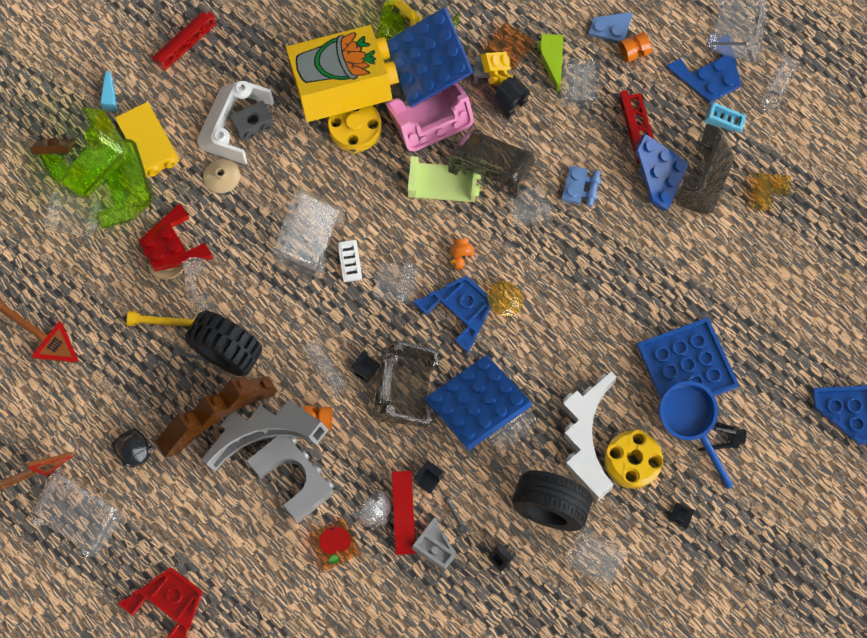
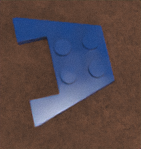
(711, 80)
(464, 301)

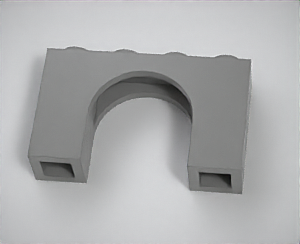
(282, 451)

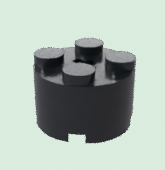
(509, 96)

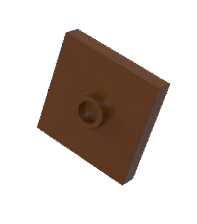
(53, 146)

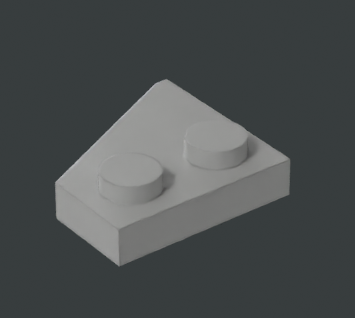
(435, 546)

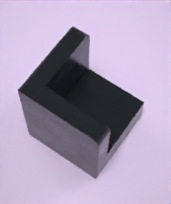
(365, 367)
(428, 477)

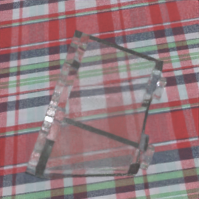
(739, 29)
(306, 234)
(75, 514)

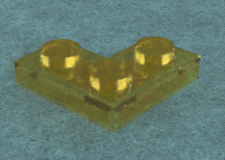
(767, 184)

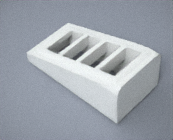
(348, 245)

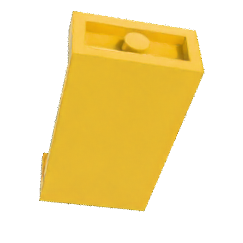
(151, 140)

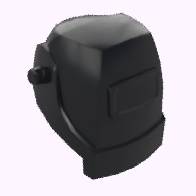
(132, 448)

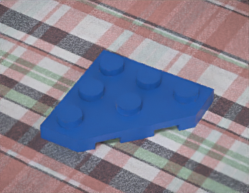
(660, 171)
(844, 409)

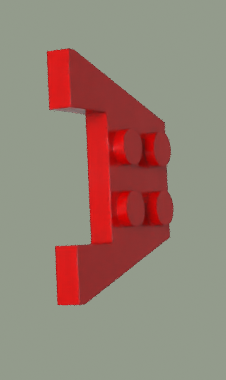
(164, 247)
(170, 594)

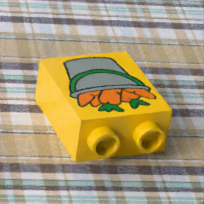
(341, 72)

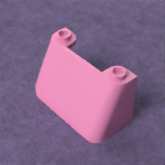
(432, 119)

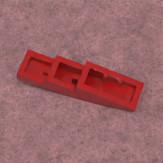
(403, 512)

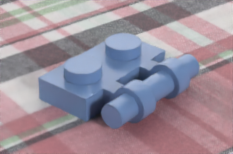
(575, 185)

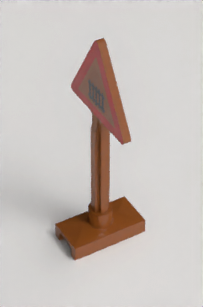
(54, 346)
(42, 466)

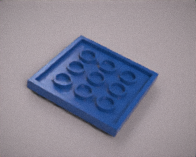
(428, 57)
(688, 355)
(477, 402)

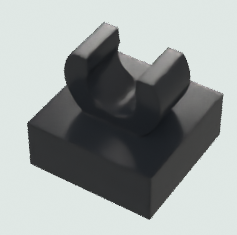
(681, 515)
(501, 557)

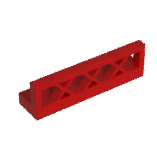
(184, 40)
(629, 116)

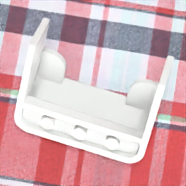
(213, 136)

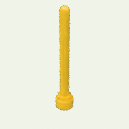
(135, 318)

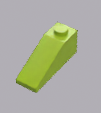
(551, 56)

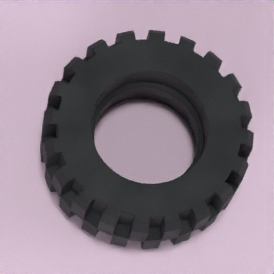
(223, 343)

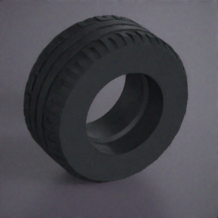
(552, 500)

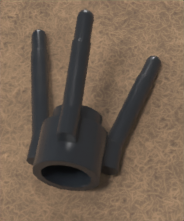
(735, 434)

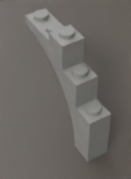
(263, 424)

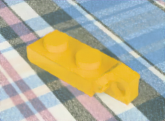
(407, 12)

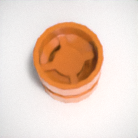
(635, 47)
(323, 414)

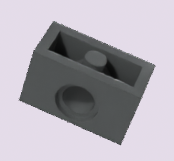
(256, 112)

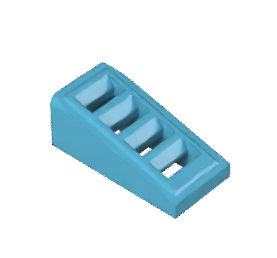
(108, 96)
(723, 123)

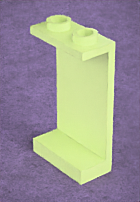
(435, 182)

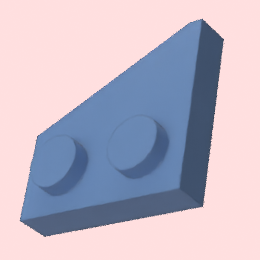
(611, 27)

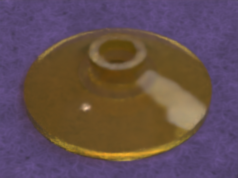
(501, 303)

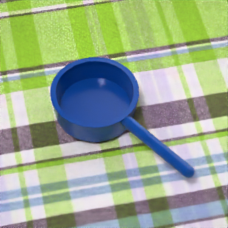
(690, 413)

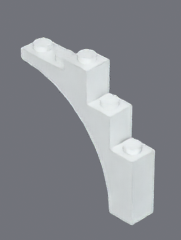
(584, 464)

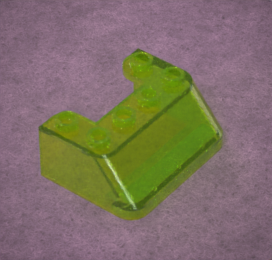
(128, 190)

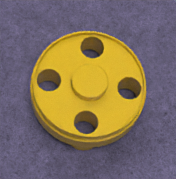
(355, 127)
(646, 451)

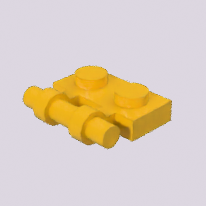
(497, 66)

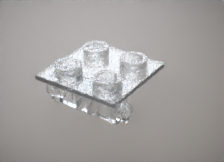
(529, 206)
(396, 283)

